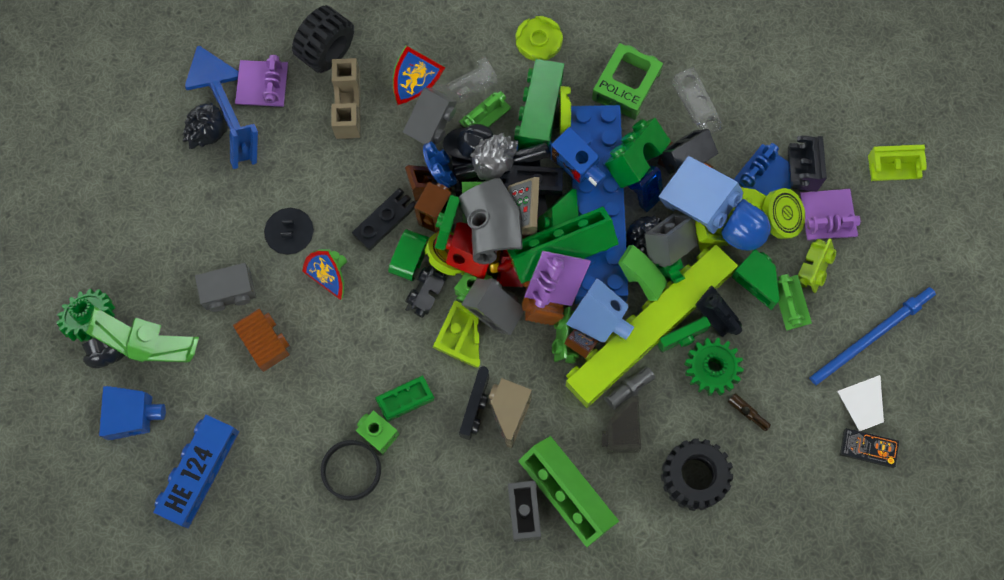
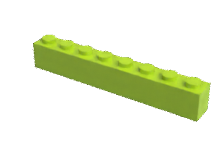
(655, 321)

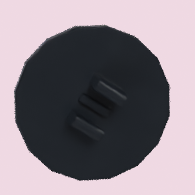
(288, 231)

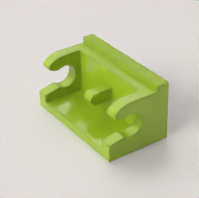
(897, 162)

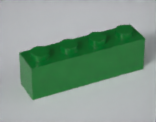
(540, 105)
(574, 238)

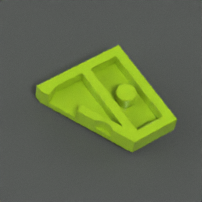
(460, 335)

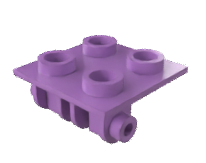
(262, 82)
(829, 214)
(556, 279)

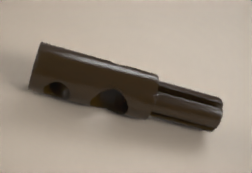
(737, 402)

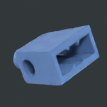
(601, 314)

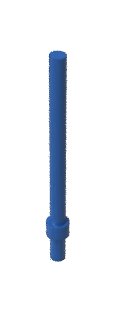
(909, 307)

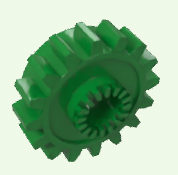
(78, 312)
(710, 379)

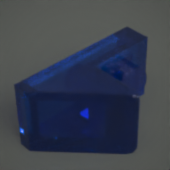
(648, 188)

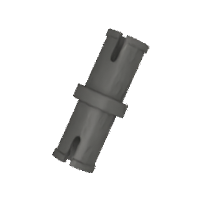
(629, 387)

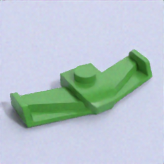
(141, 340)

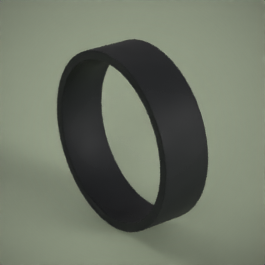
(330, 452)

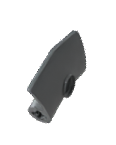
(492, 218)

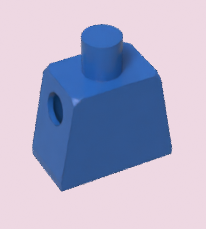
(127, 413)

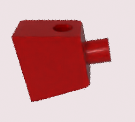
(461, 252)

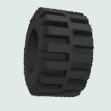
(322, 37)
(707, 454)

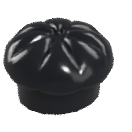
(100, 354)

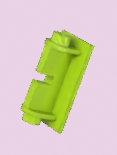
(821, 255)

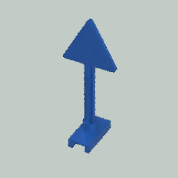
(211, 71)

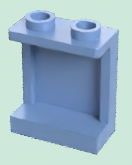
(702, 194)

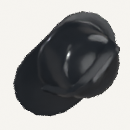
(463, 141)

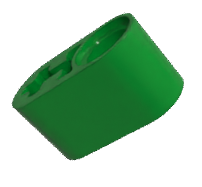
(408, 254)

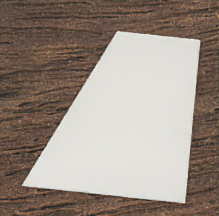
(864, 402)

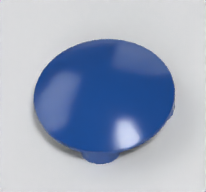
(437, 164)

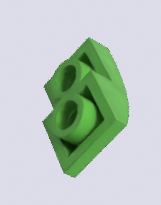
(641, 269)

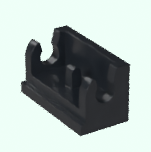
(696, 144)
(807, 163)

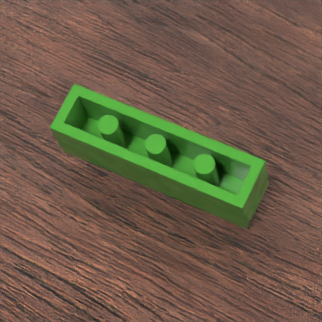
(568, 491)

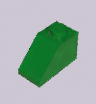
(560, 211)
(759, 278)

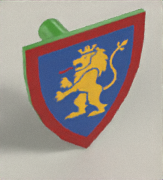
(413, 74)
(324, 268)

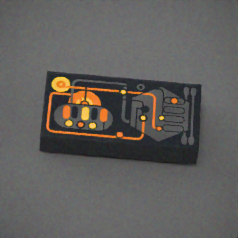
(869, 448)

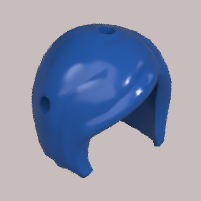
(747, 227)

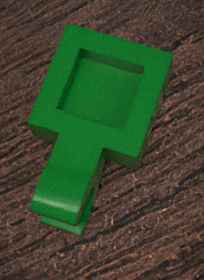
(672, 271)

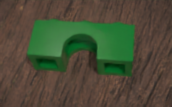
(629, 159)

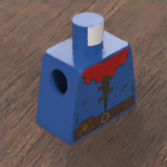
(570, 151)

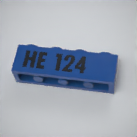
(196, 471)

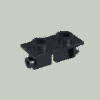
(420, 299)
(719, 313)

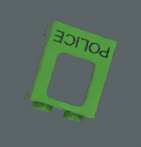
(612, 92)

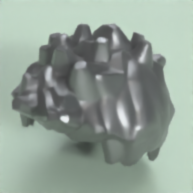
(494, 156)

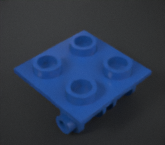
(765, 171)

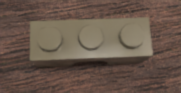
(346, 110)

